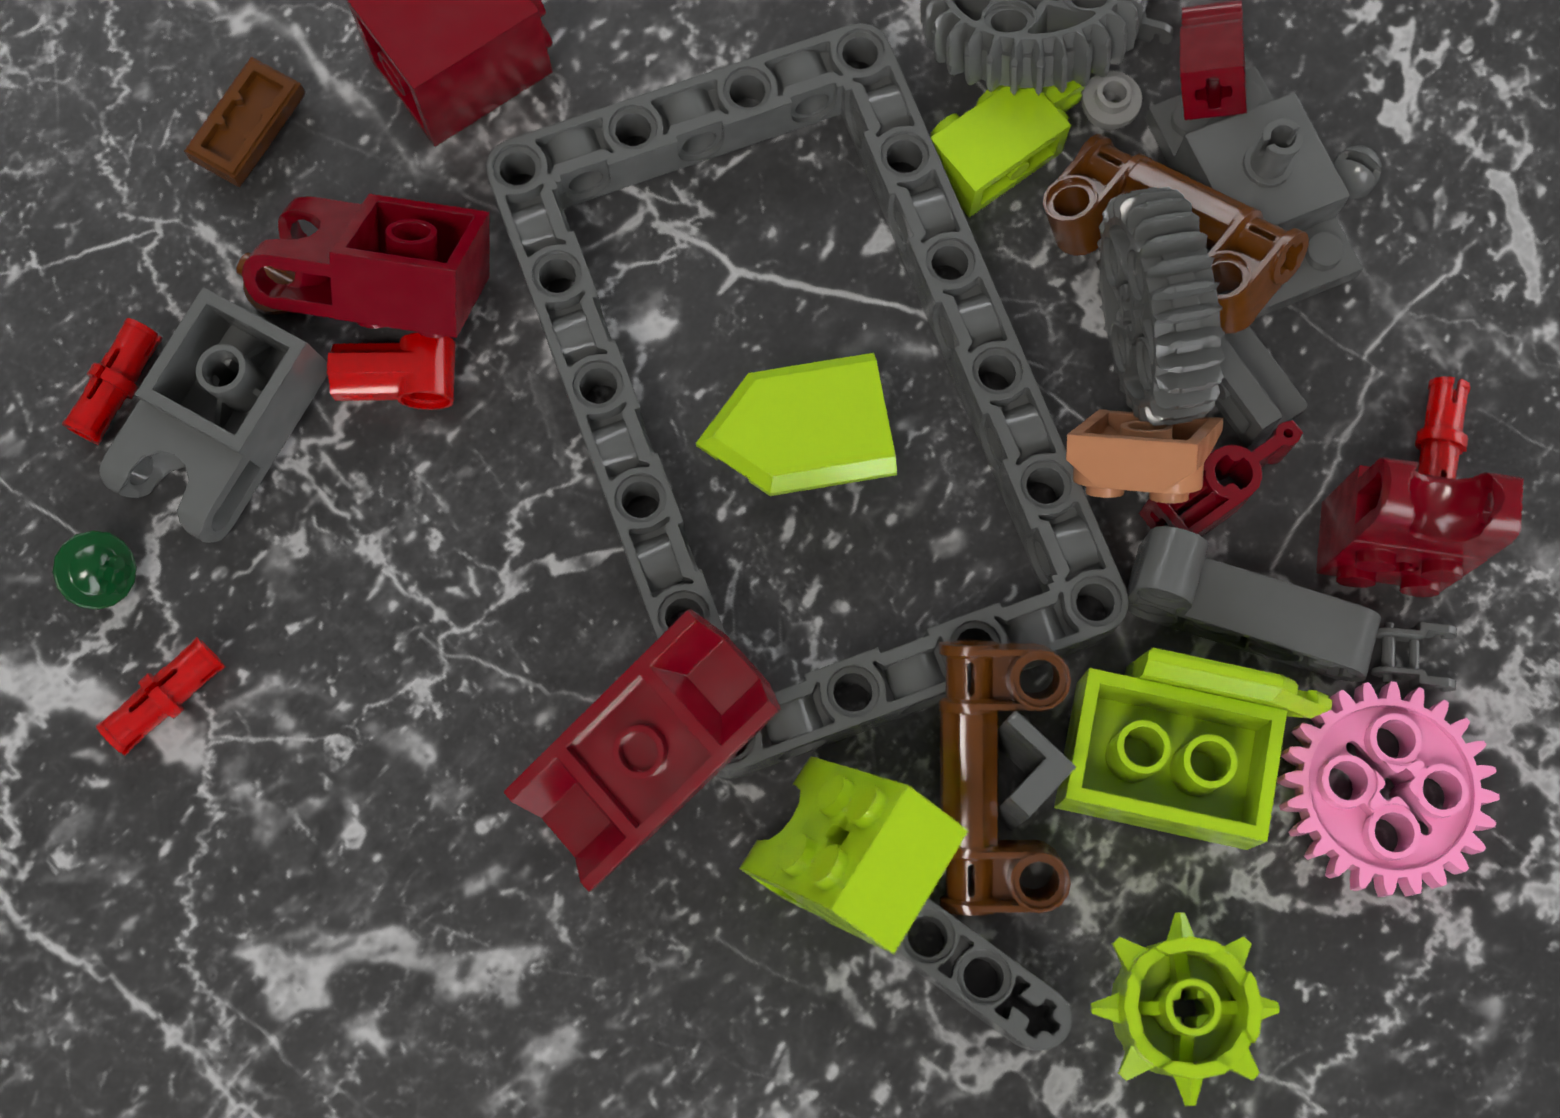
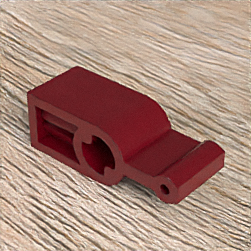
(1212, 60)
(1214, 501)

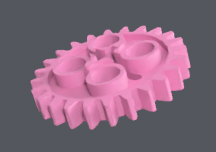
(1426, 750)

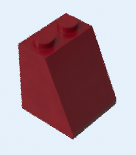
(454, 56)

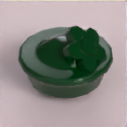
(94, 570)

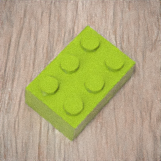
(1172, 759)

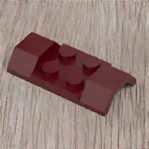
(646, 746)

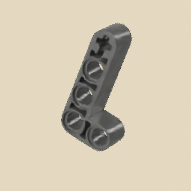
(1246, 610)
(947, 973)

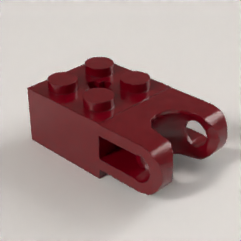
(376, 263)
(1415, 526)

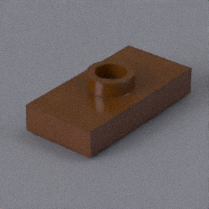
(245, 122)

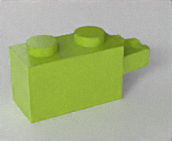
(1002, 141)

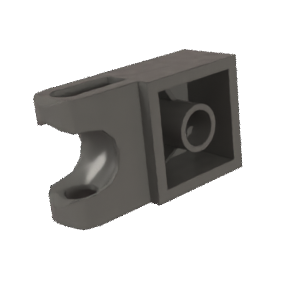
(219, 408)

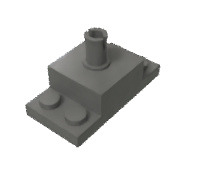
(1271, 164)

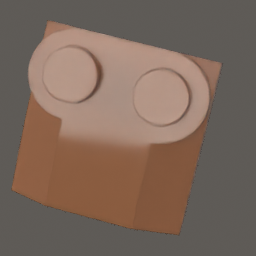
(1122, 453)

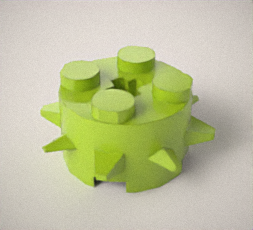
(1224, 998)

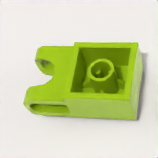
(857, 852)

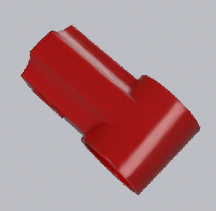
(414, 371)

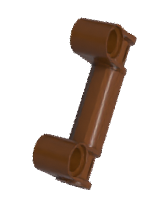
(1246, 249)
(972, 777)

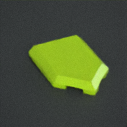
(806, 426)
(1229, 681)

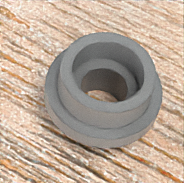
(1107, 114)

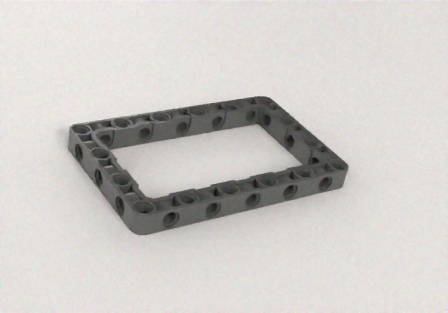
(1013, 425)

